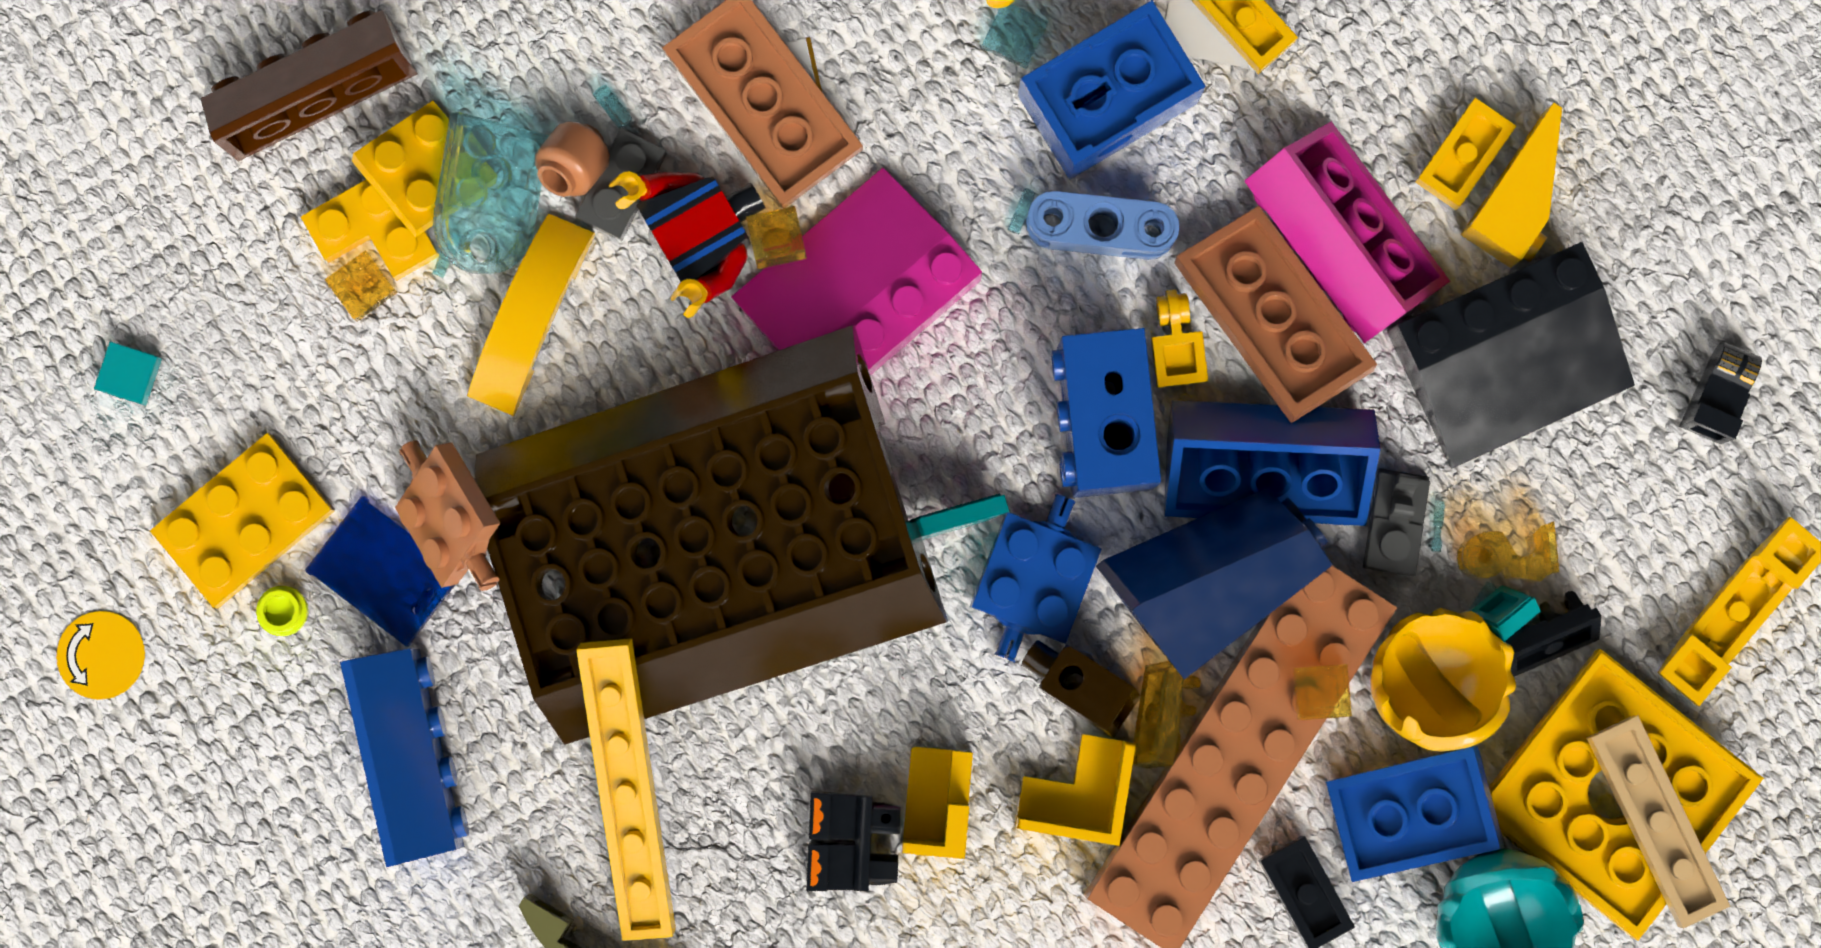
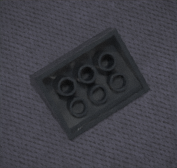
(1514, 355)

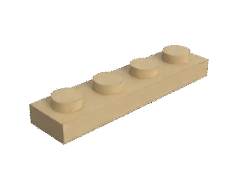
(1658, 821)

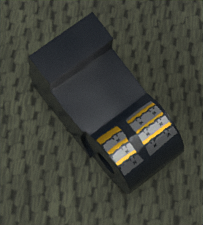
(1722, 394)

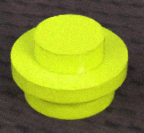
(282, 610)

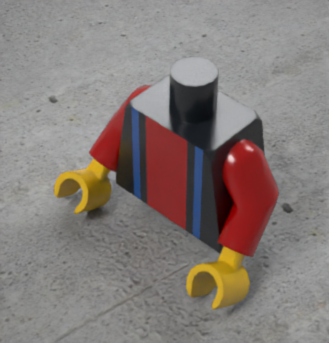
(694, 228)

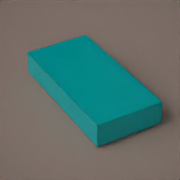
(961, 516)

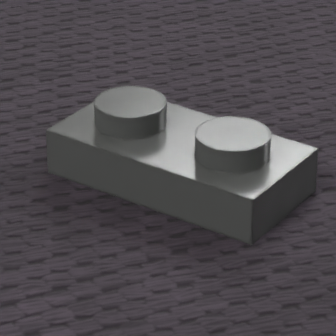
(599, 207)

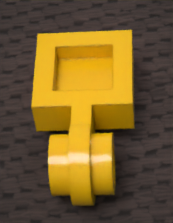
(1178, 356)

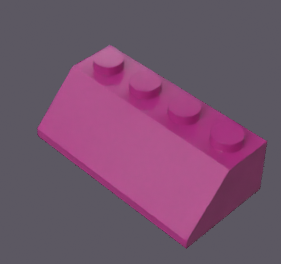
(1346, 231)

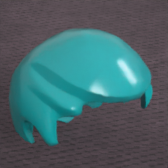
(1508, 903)

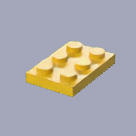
(242, 521)

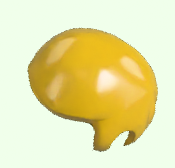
(1443, 680)

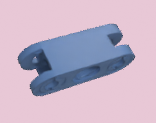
(1127, 214)

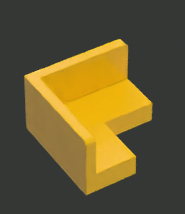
(937, 802)
(1091, 805)

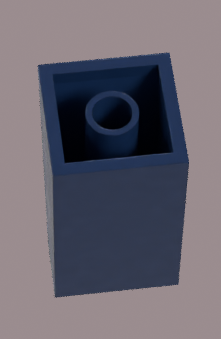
(1217, 575)

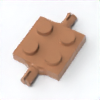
(447, 515)

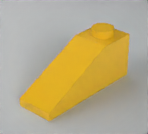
(1520, 200)

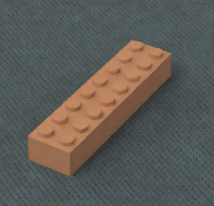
(1233, 761)

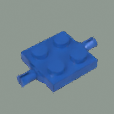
(1035, 577)

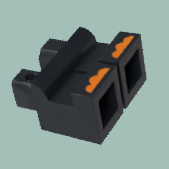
(847, 864)

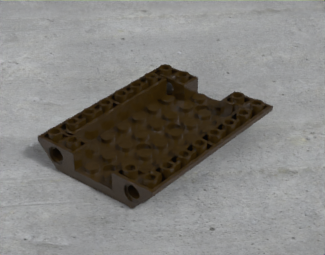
(717, 603)

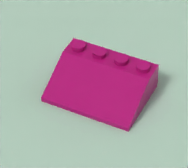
(867, 266)

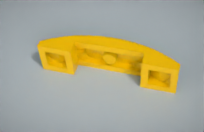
(528, 313)
(1740, 609)

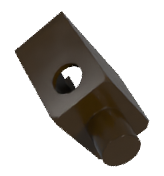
(1100, 699)

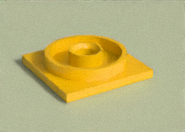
(1546, 783)

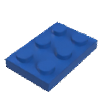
(1415, 814)

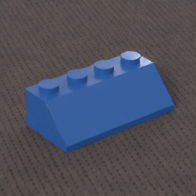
(1237, 449)
(404, 755)

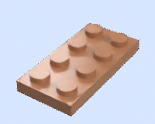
(763, 99)
(1275, 314)

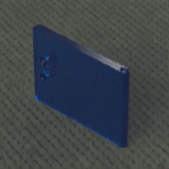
(379, 572)

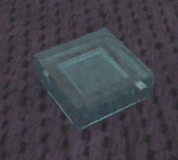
(1015, 35)

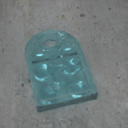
(487, 190)

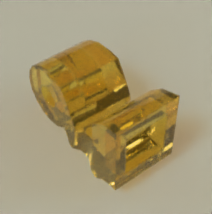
(1492, 553)

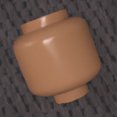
(572, 159)

